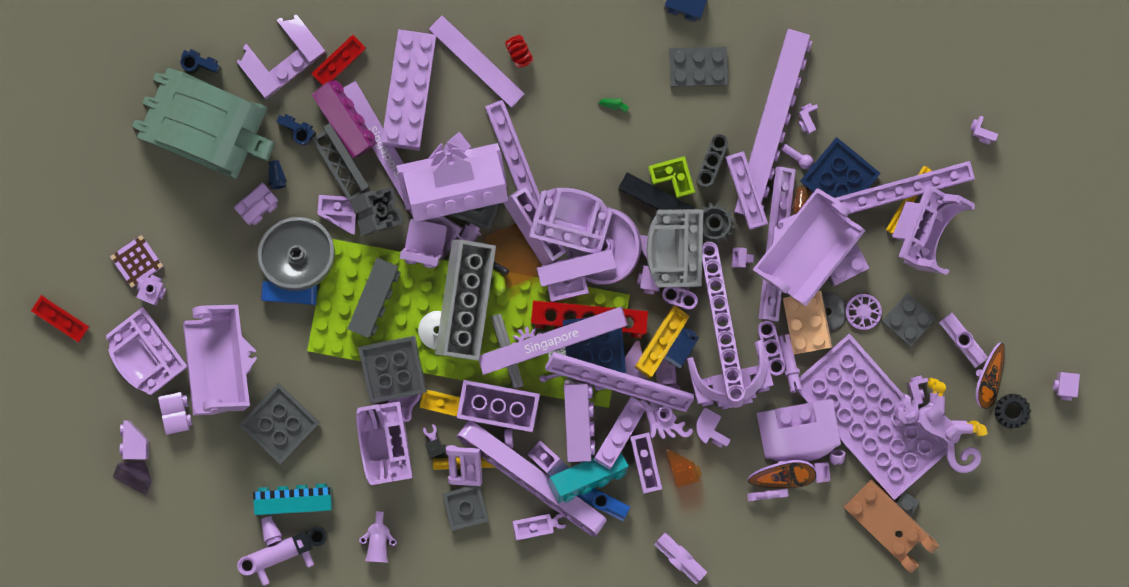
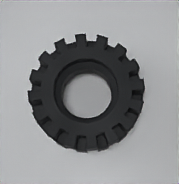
(1012, 399)

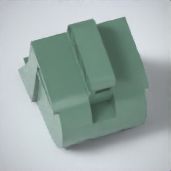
(203, 123)

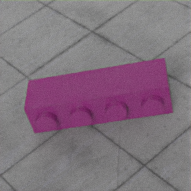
(344, 118)

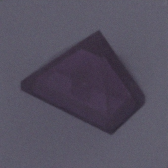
(134, 475)

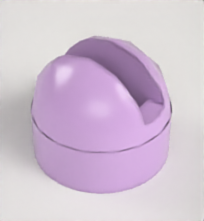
(837, 456)

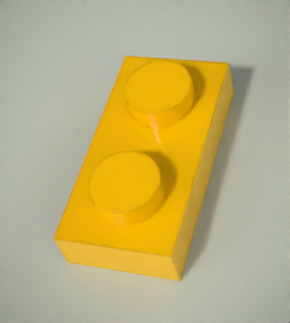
(440, 402)

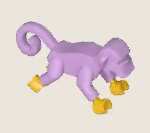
(935, 422)

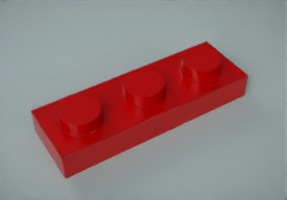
(339, 60)
(60, 318)

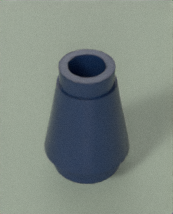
(276, 176)

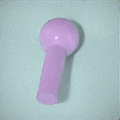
(805, 161)

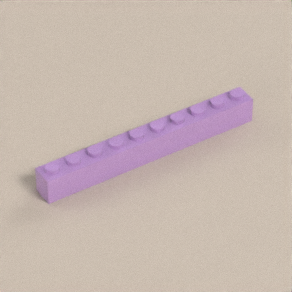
(776, 111)

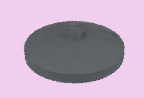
(296, 254)

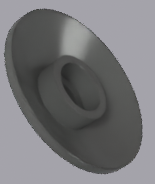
(838, 310)

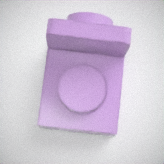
(916, 392)

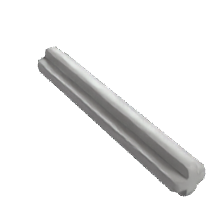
(504, 341)

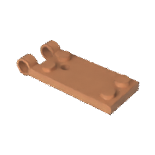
(883, 518)

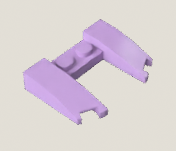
(272, 81)

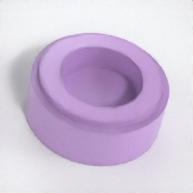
(508, 435)

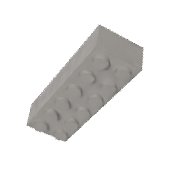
(465, 299)

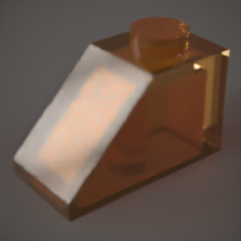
(683, 469)

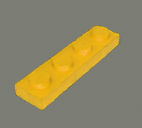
(661, 341)

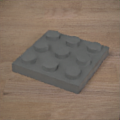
(392, 369)
(279, 423)

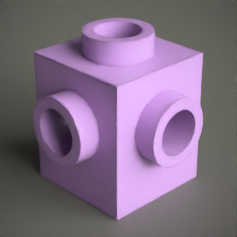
(144, 289)

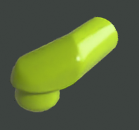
(499, 283)

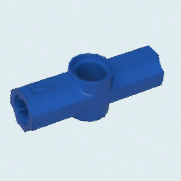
(612, 507)

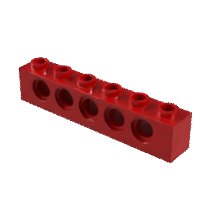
(540, 308)

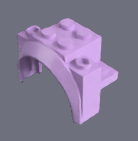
(923, 224)
(706, 395)
(383, 443)

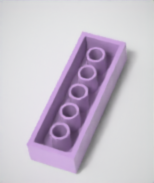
(408, 90)

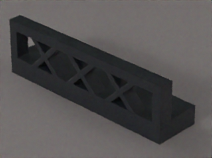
(650, 194)

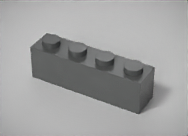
(373, 298)

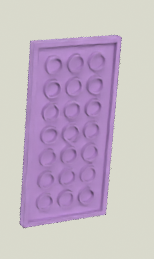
(866, 417)

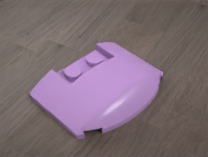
(571, 219)
(144, 353)
(799, 431)

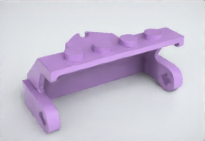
(453, 181)
(809, 247)
(217, 360)

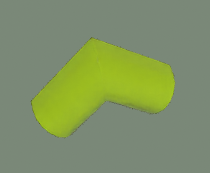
(673, 170)

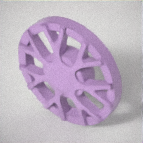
(863, 311)

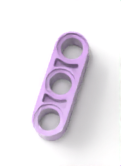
(772, 338)

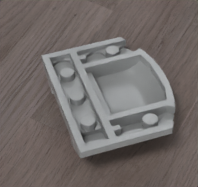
(676, 248)

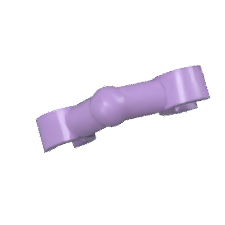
(767, 495)

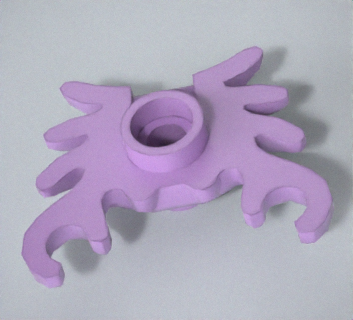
(662, 419)

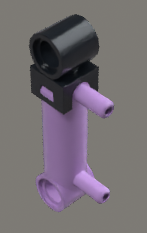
(282, 551)

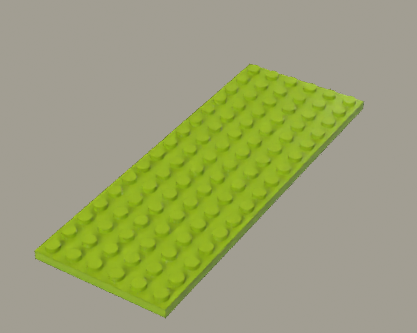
(422, 292)

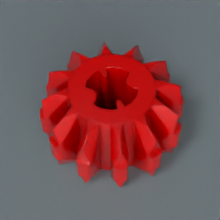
(519, 51)

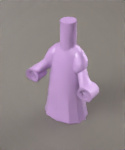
(378, 534)

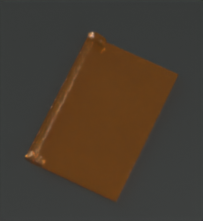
(514, 254)

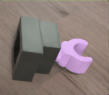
(434, 447)

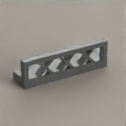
(345, 157)

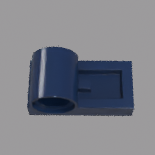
(209, 63)
(289, 122)

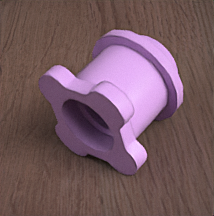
(470, 233)

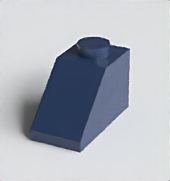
(681, 347)

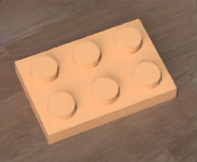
(807, 324)

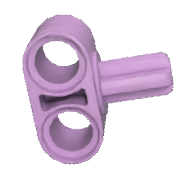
(681, 293)

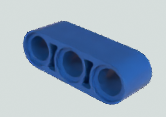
(274, 294)

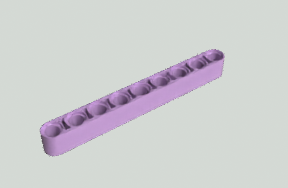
(725, 332)
(529, 477)

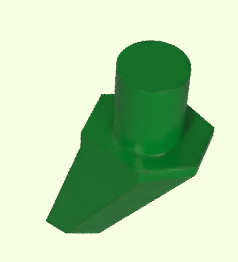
(614, 103)

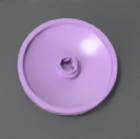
(625, 243)

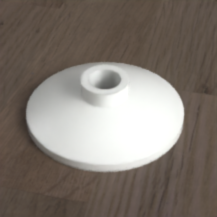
(426, 329)

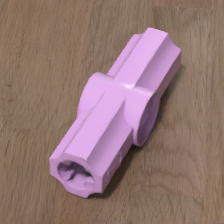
(971, 349)
(680, 558)

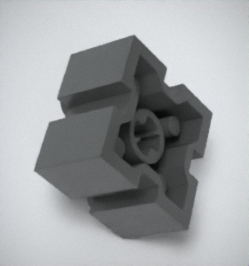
(377, 211)

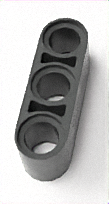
(716, 152)

